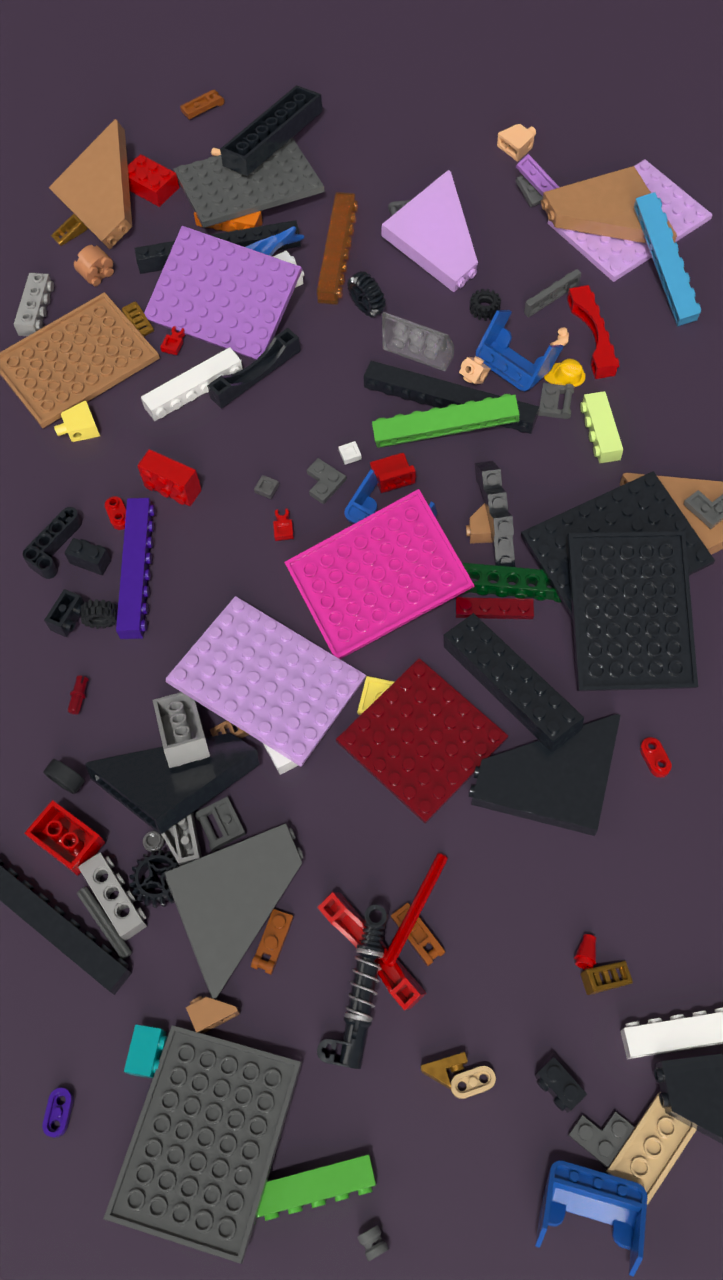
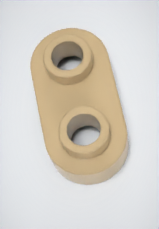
(472, 1082)

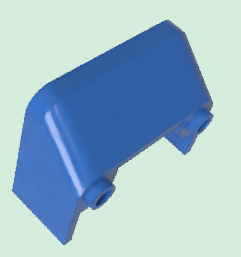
(507, 362)
(362, 505)
(598, 1198)

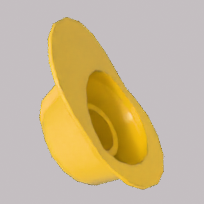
(565, 373)

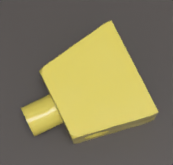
(78, 423)

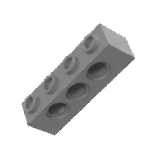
(92, 871)

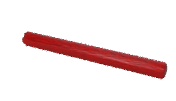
(415, 910)

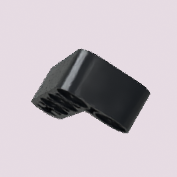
(67, 523)

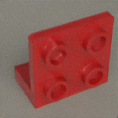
(393, 472)

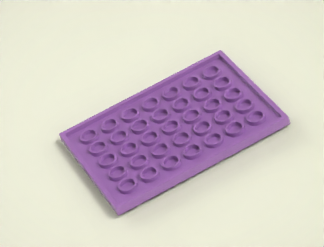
(222, 293)

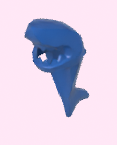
(271, 244)

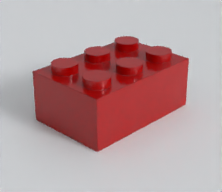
(151, 180)
(169, 478)
(64, 837)

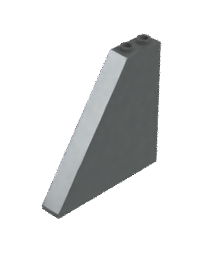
(230, 897)

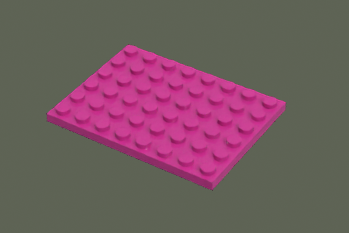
(378, 574)

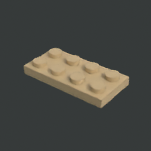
(651, 1149)

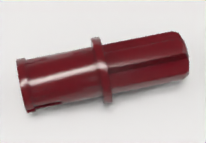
(77, 695)

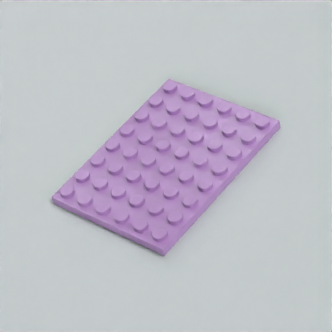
(619, 256)
(266, 680)

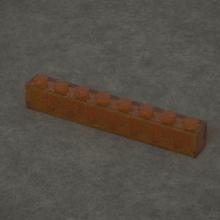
(336, 248)

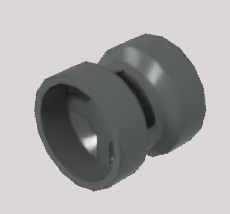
(368, 1238)

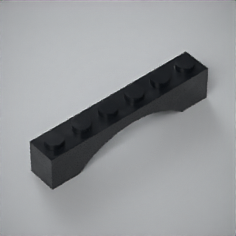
(229, 387)

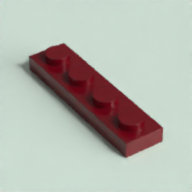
(495, 608)

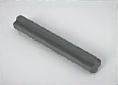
(104, 923)

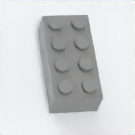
(180, 729)

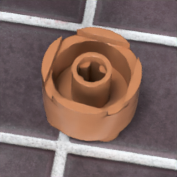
(93, 264)

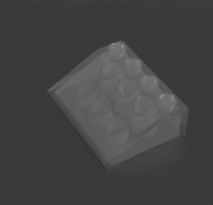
(416, 342)

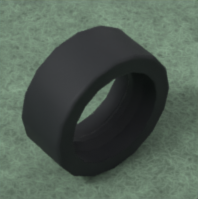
(64, 776)

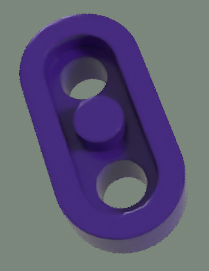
(57, 1112)

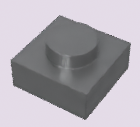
(266, 487)

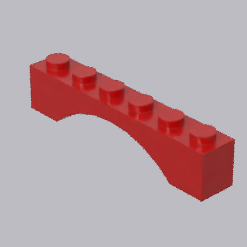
(583, 305)
(350, 924)

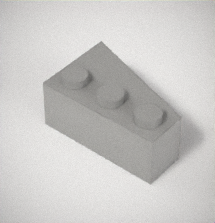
(183, 840)

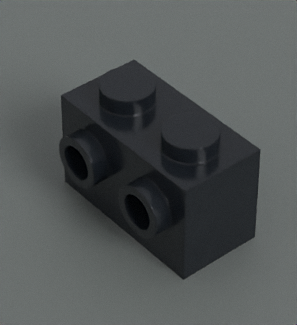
(88, 556)
(64, 613)
(560, 1085)

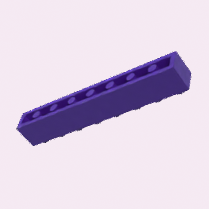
(134, 569)

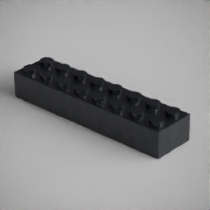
(271, 130)
(513, 682)

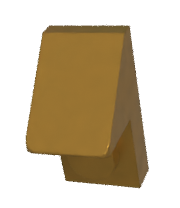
(437, 1069)

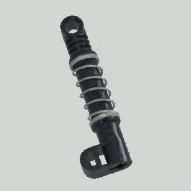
(361, 997)

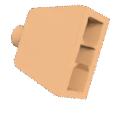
(516, 141)

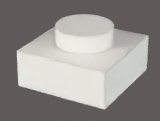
(350, 453)

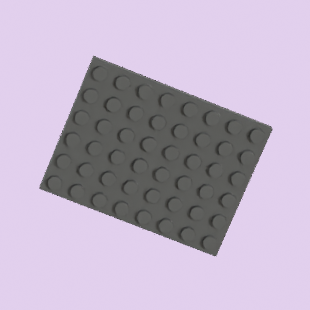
(224, 194)
(204, 1144)

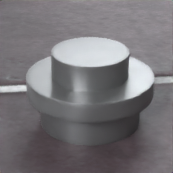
(153, 841)

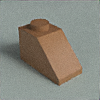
(479, 527)
(209, 1013)

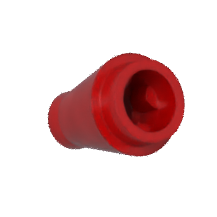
(586, 953)

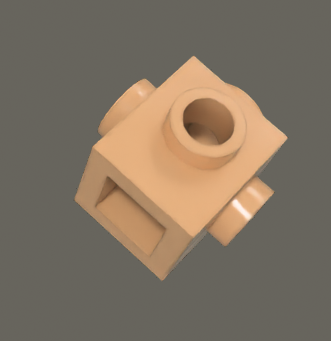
(474, 370)

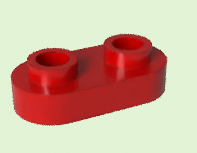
(116, 511)
(655, 756)

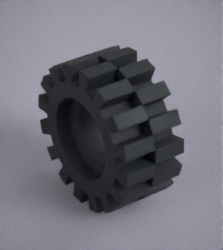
(484, 297)
(98, 614)

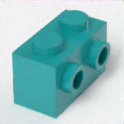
(145, 1051)

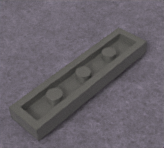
(552, 293)

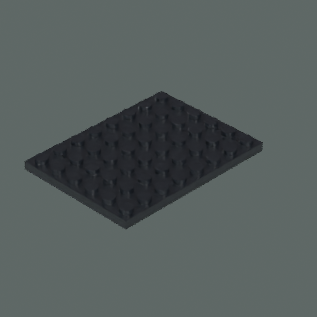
(633, 507)
(631, 611)

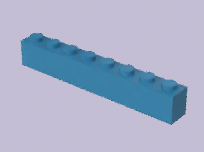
(666, 259)

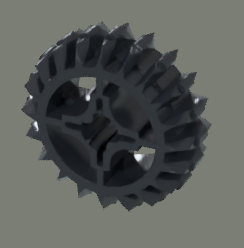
(366, 294)
(151, 882)

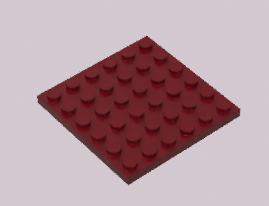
(421, 740)

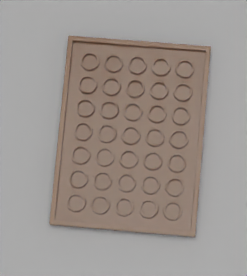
(74, 359)

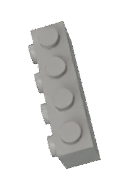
(33, 304)

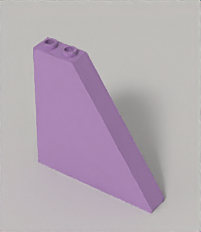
(435, 234)

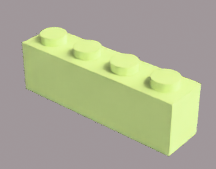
(601, 427)

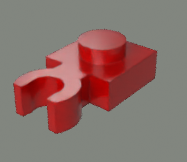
(174, 342)
(283, 527)

